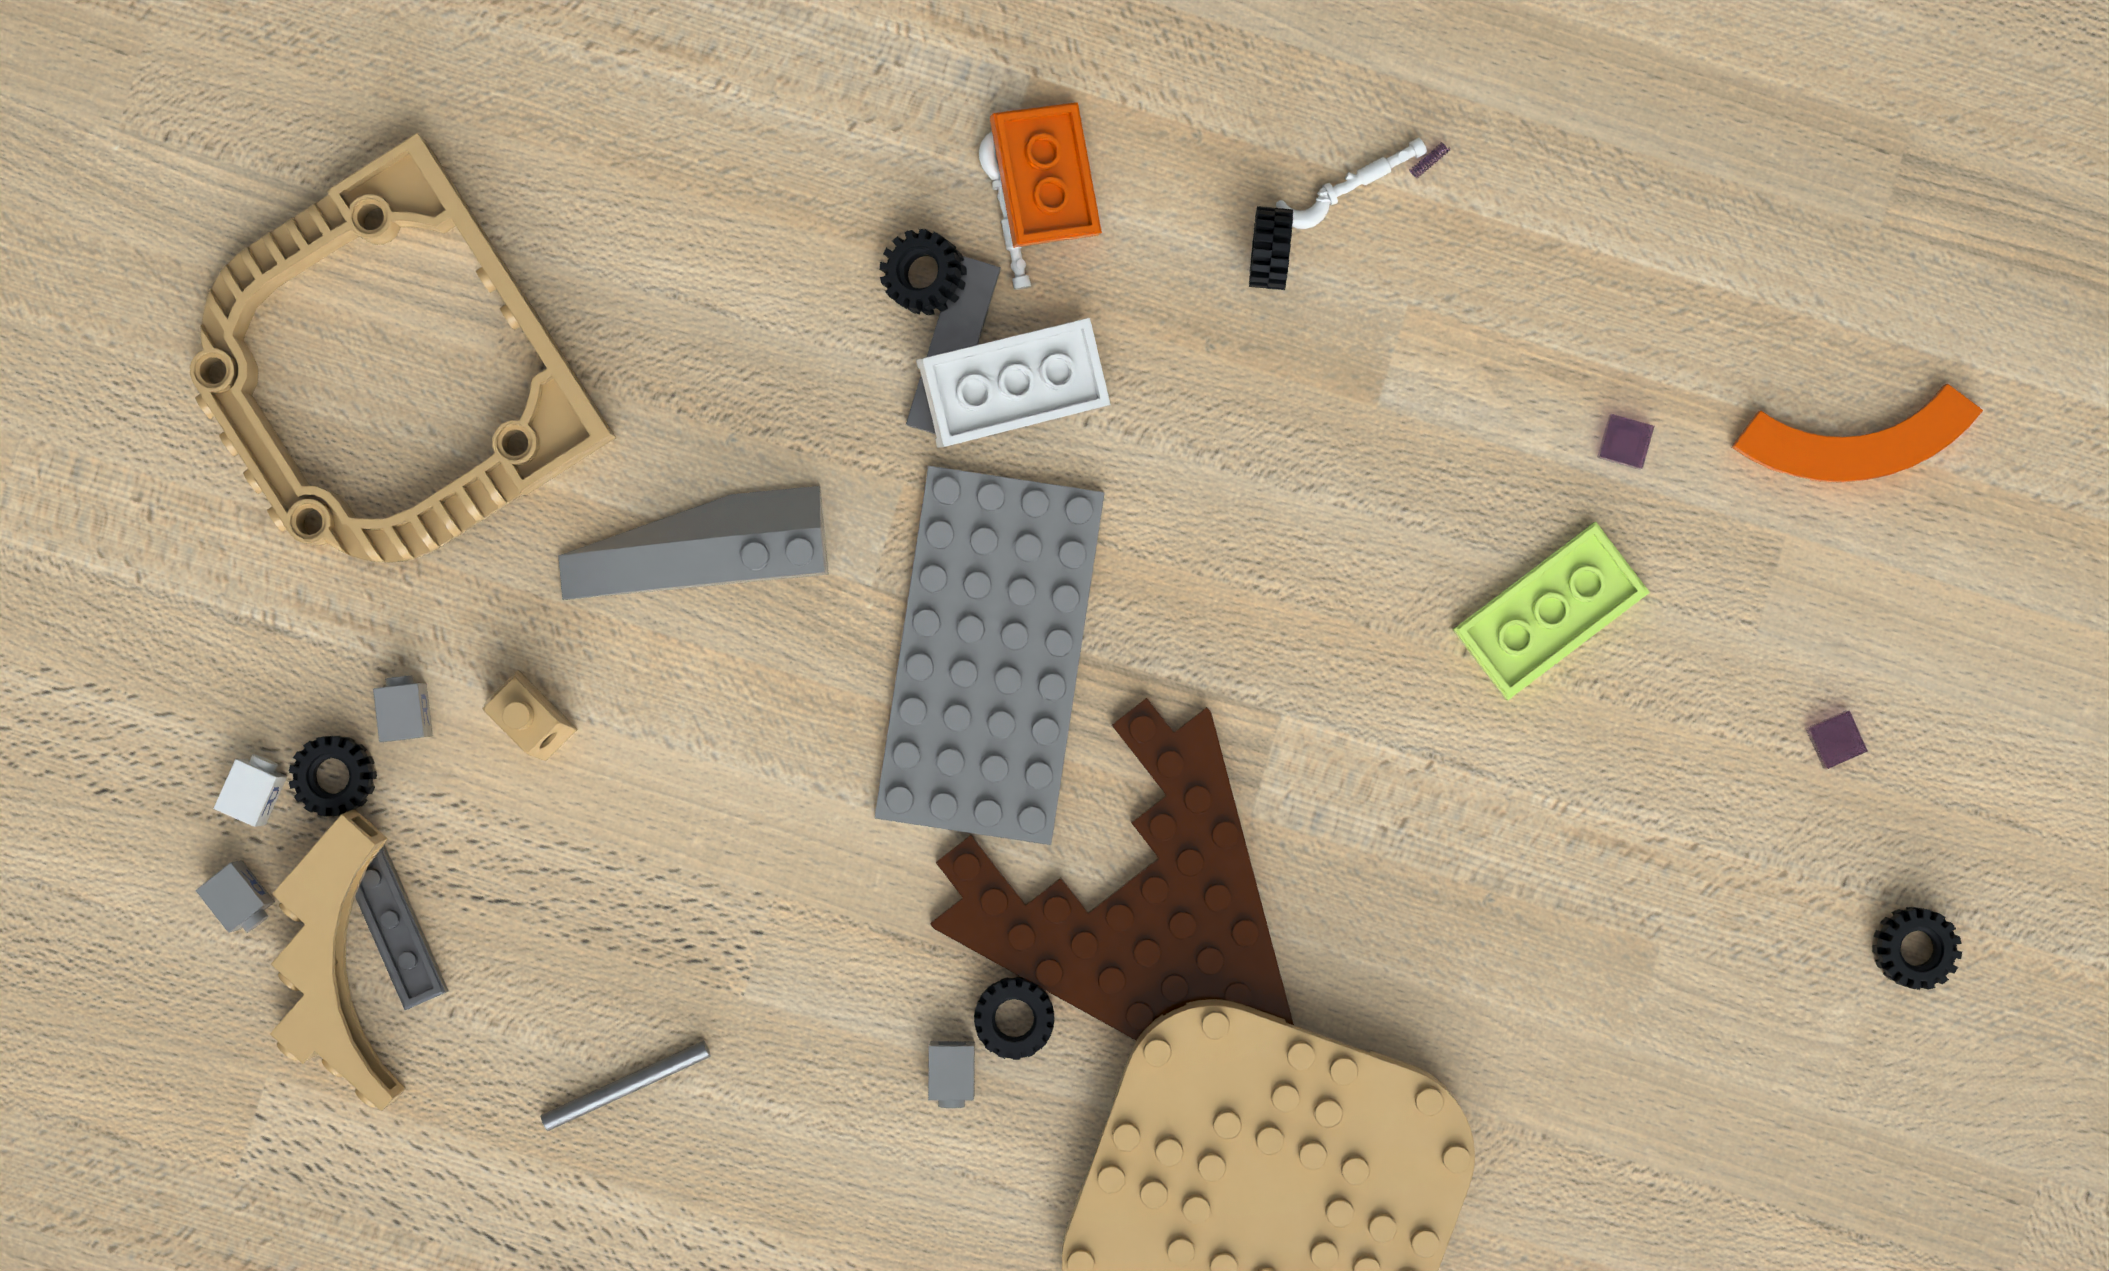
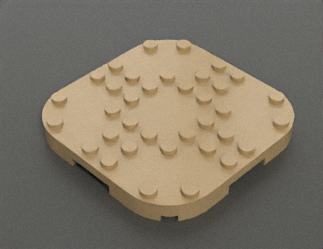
(1269, 1154)

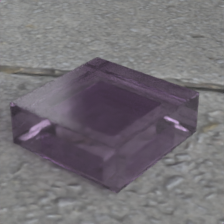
(1625, 441)
(1836, 739)

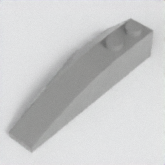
(708, 545)

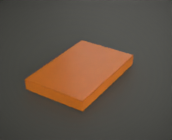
(1045, 174)

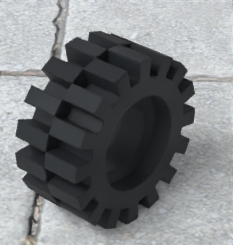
(1271, 248)
(900, 261)
(306, 768)
(1942, 957)

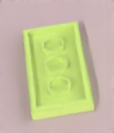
(1551, 611)

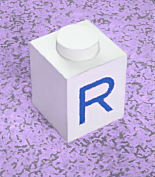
(251, 790)

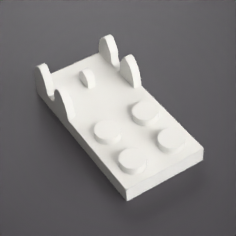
(1013, 382)

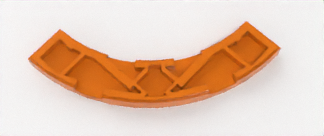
(1861, 456)

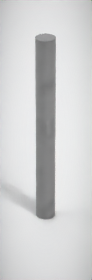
(625, 1085)

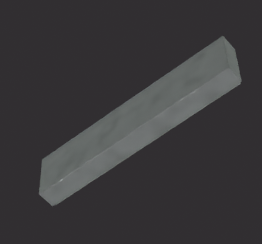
(957, 328)
(398, 933)

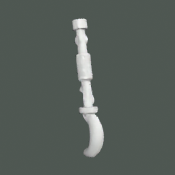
(989, 164)
(1328, 195)

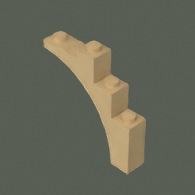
(324, 1019)

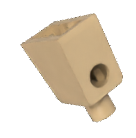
(528, 717)

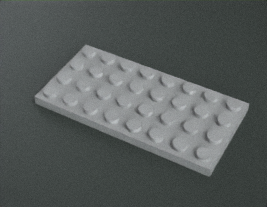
(989, 655)

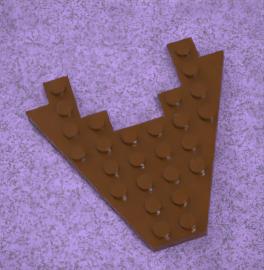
(1166, 936)

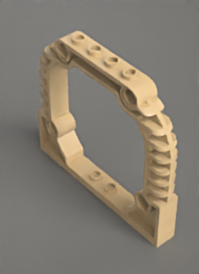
(415, 193)

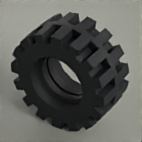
(1009, 1046)

